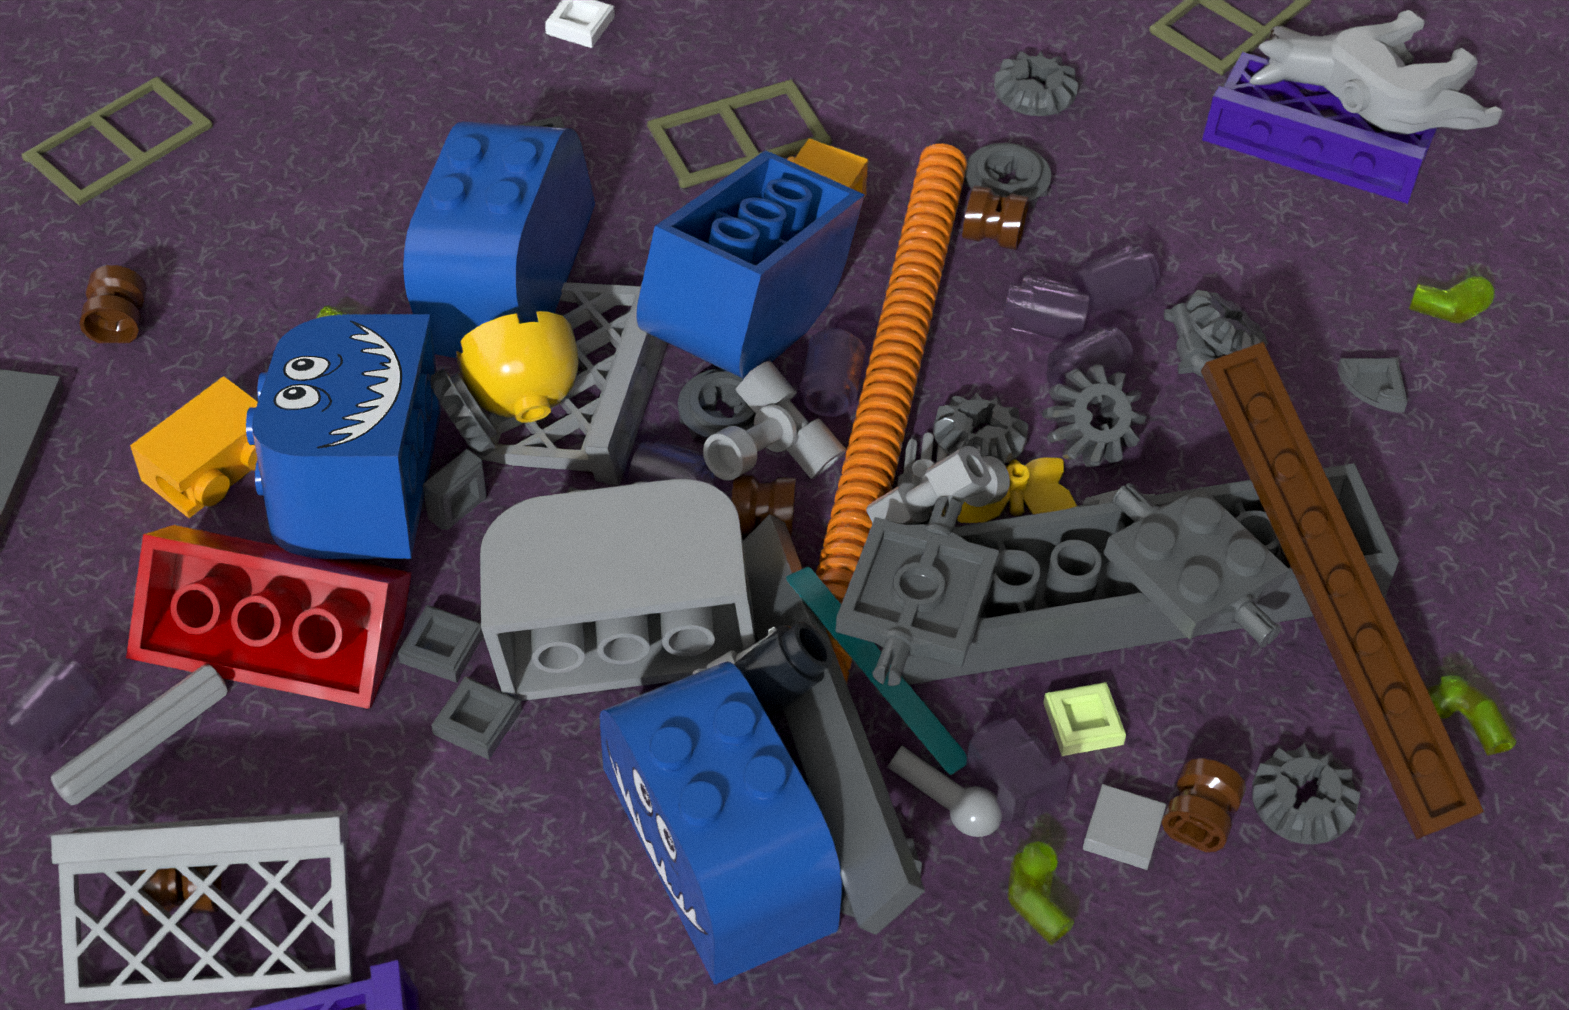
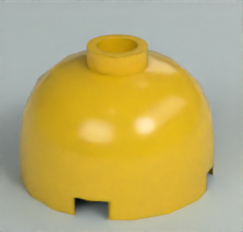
(519, 366)

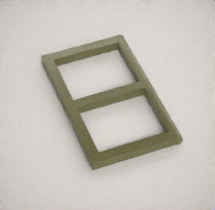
(1260, 33)
(725, 108)
(139, 159)

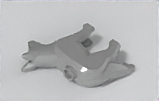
(1371, 78)

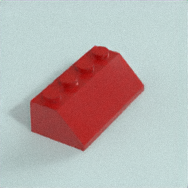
(266, 614)

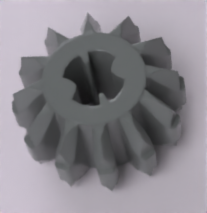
(1113, 412)

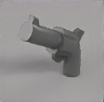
(1190, 346)

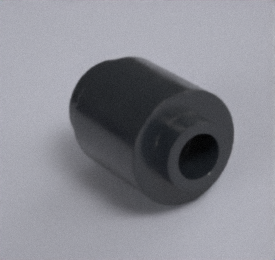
(785, 666)

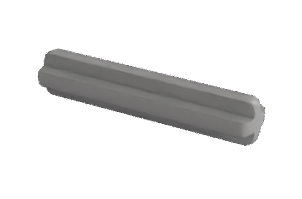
(138, 735)

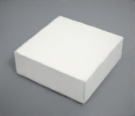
(580, 21)

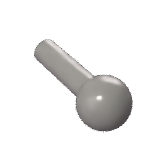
(971, 809)

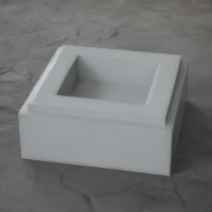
(1124, 826)

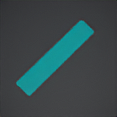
(866, 656)

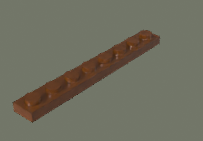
(1341, 592)

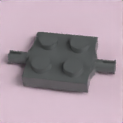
(1196, 563)
(917, 591)

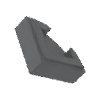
(1375, 379)

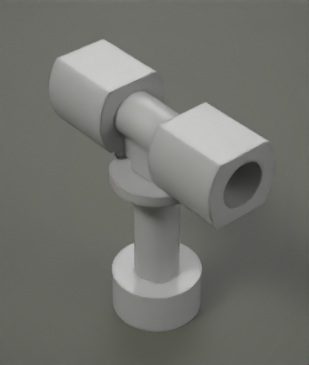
(776, 427)
(958, 476)

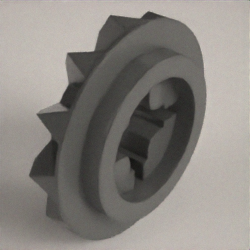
(1027, 95)
(998, 160)
(1222, 323)
(699, 400)
(464, 411)
(1001, 439)
(1322, 816)

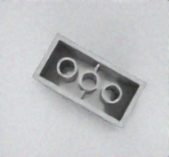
(613, 588)

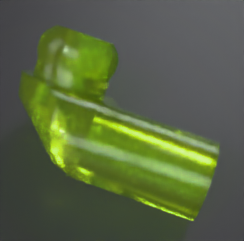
(1457, 302)
(1479, 709)
(1030, 891)

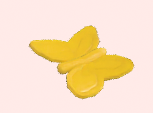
(1034, 484)

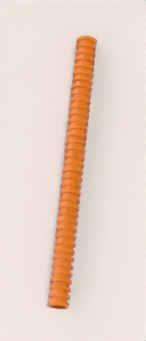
(892, 368)

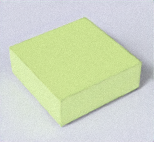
(1084, 719)

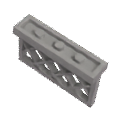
(623, 395)
(202, 844)

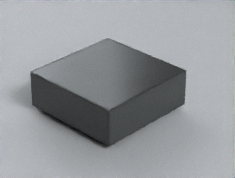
(455, 490)
(441, 643)
(476, 717)

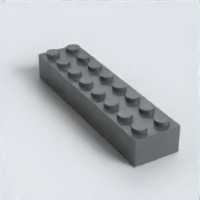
(1068, 600)

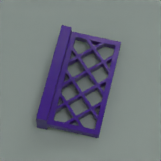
(1301, 138)

